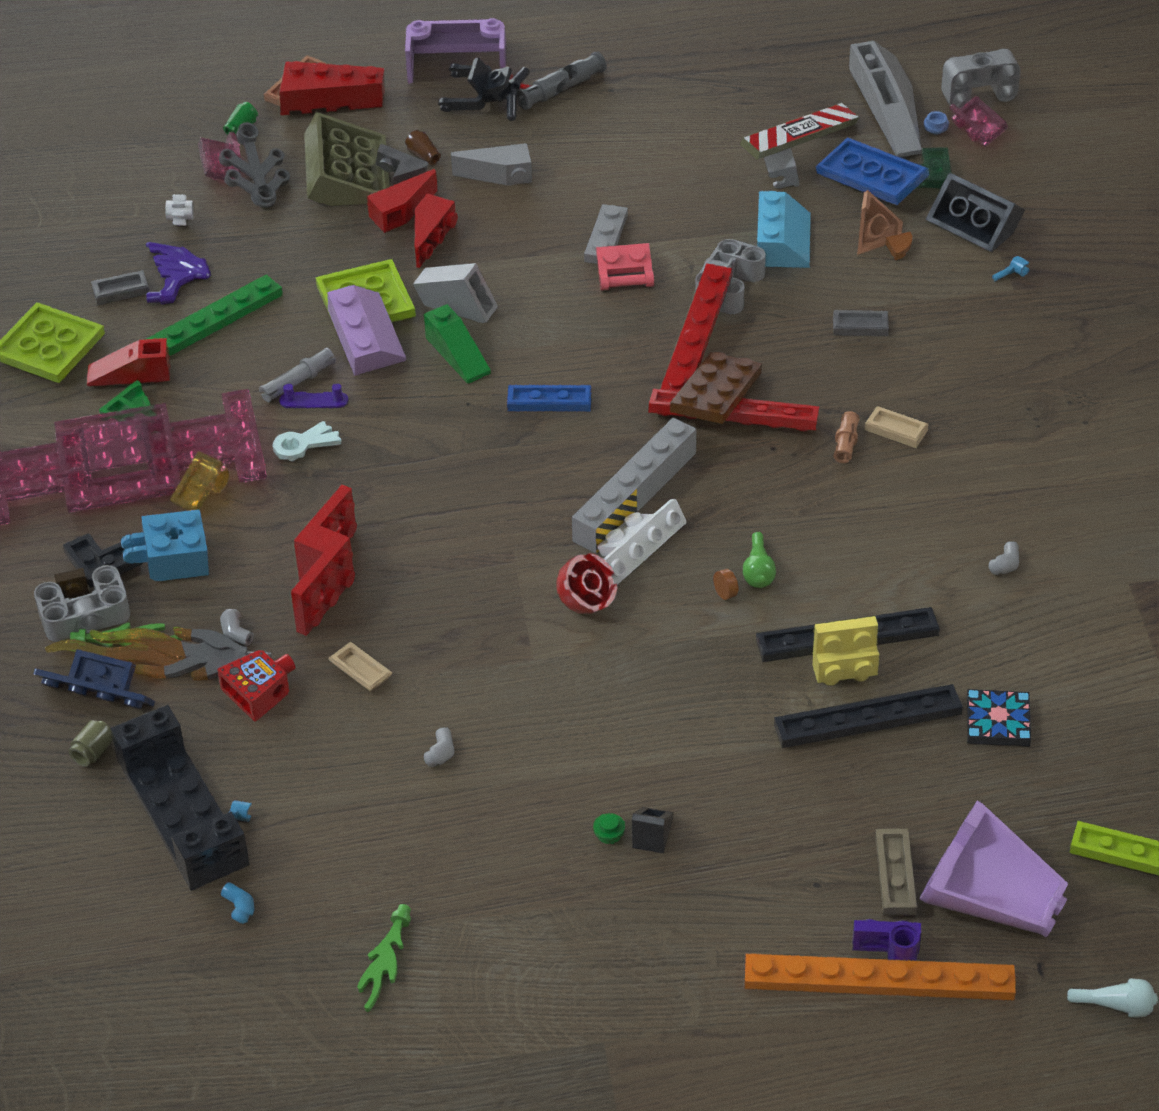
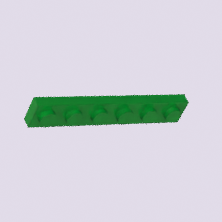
(219, 314)

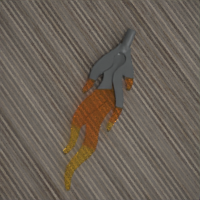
(171, 655)

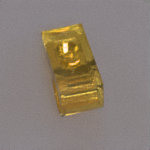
(201, 477)

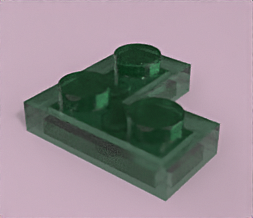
(938, 166)

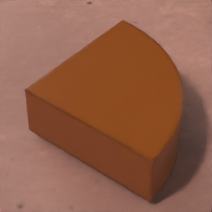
(899, 244)

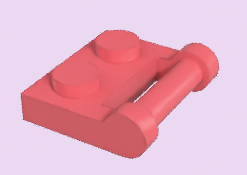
(623, 260)

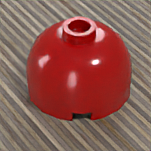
(586, 584)

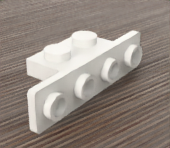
(639, 538)

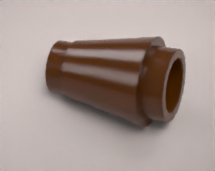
(422, 147)

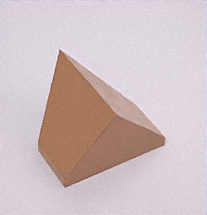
(876, 224)

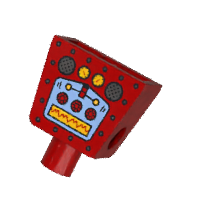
(256, 682)

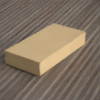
(896, 427)

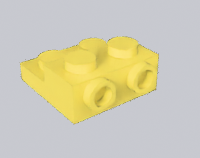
(845, 650)

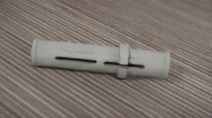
(306, 369)

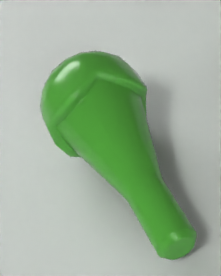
(759, 568)

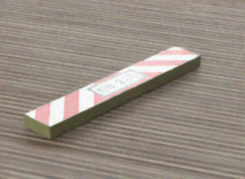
(799, 131)

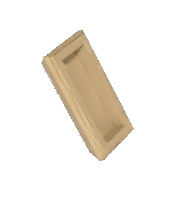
(360, 666)

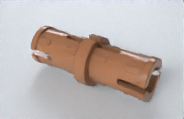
(846, 437)

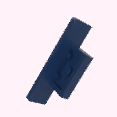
(98, 674)

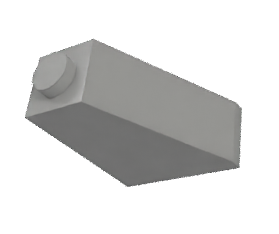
(460, 288)

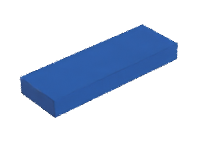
(549, 398)

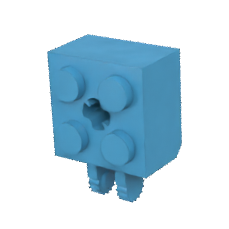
(170, 545)

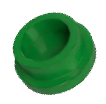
(609, 828)

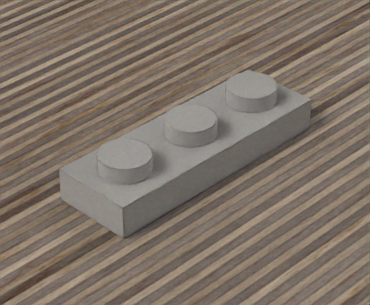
(606, 230)

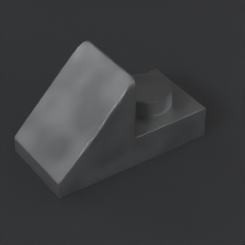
(400, 163)

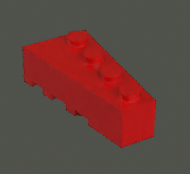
(330, 87)

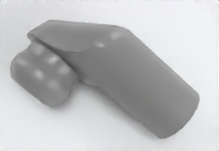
(1006, 562)
(232, 629)
(442, 750)

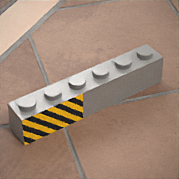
(634, 484)

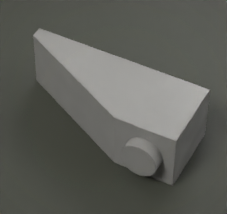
(496, 164)

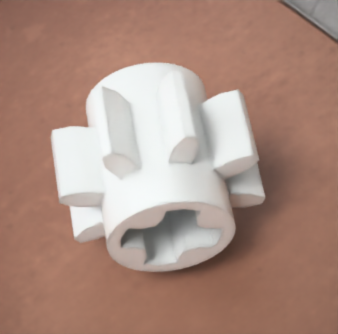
(179, 210)

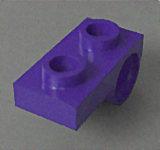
(888, 937)

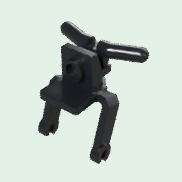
(488, 84)

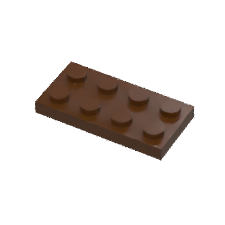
(716, 387)

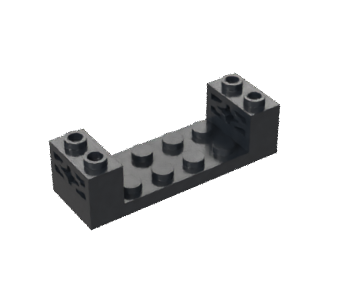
(177, 799)

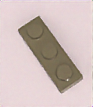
(895, 872)

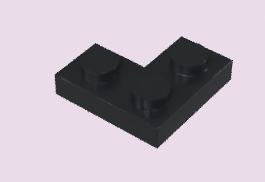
(86, 554)

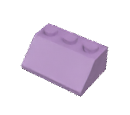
(364, 329)

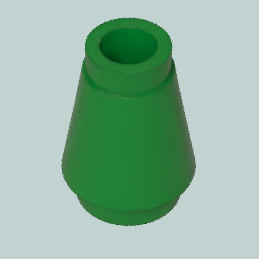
(242, 113)

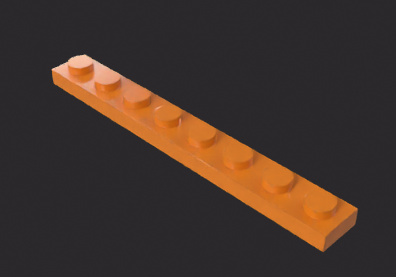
(880, 977)

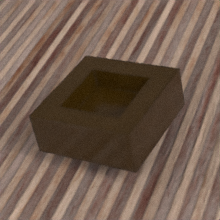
(72, 583)

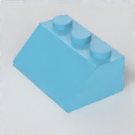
(783, 230)

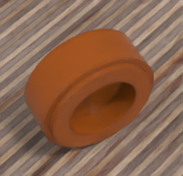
(725, 584)

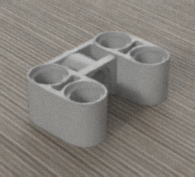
(977, 70)
(746, 264)
(93, 611)

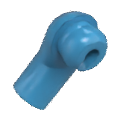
(242, 901)

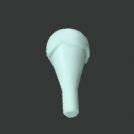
(1134, 997)

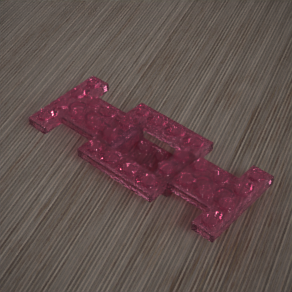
(130, 439)

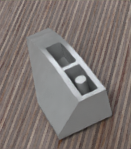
(887, 94)

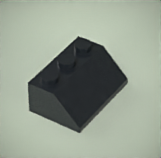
(974, 213)

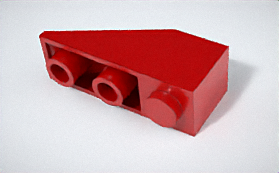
(397, 203)
(432, 222)
(141, 361)

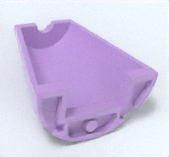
(996, 877)

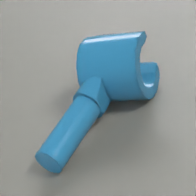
(1017, 265)
(240, 810)

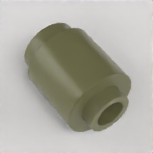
(90, 743)

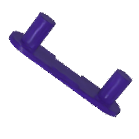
(332, 399)

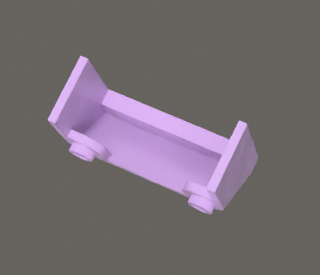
(454, 37)

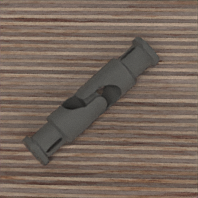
(559, 80)

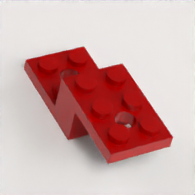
(324, 560)

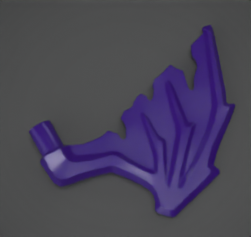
(178, 268)

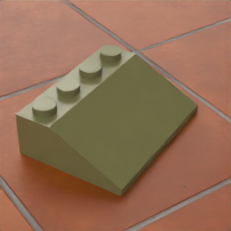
(342, 162)

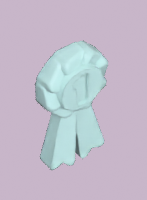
(294, 445)

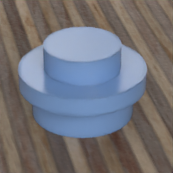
(936, 122)

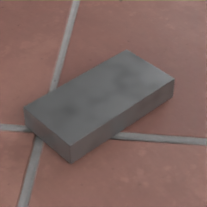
(120, 287)
(860, 323)

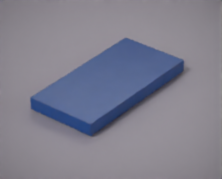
(872, 170)

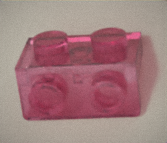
(979, 121)
(210, 153)

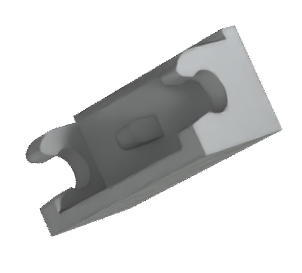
(784, 165)

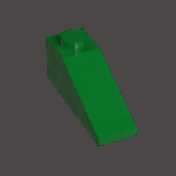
(454, 343)

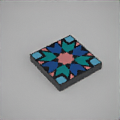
(998, 717)

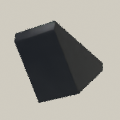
(651, 829)

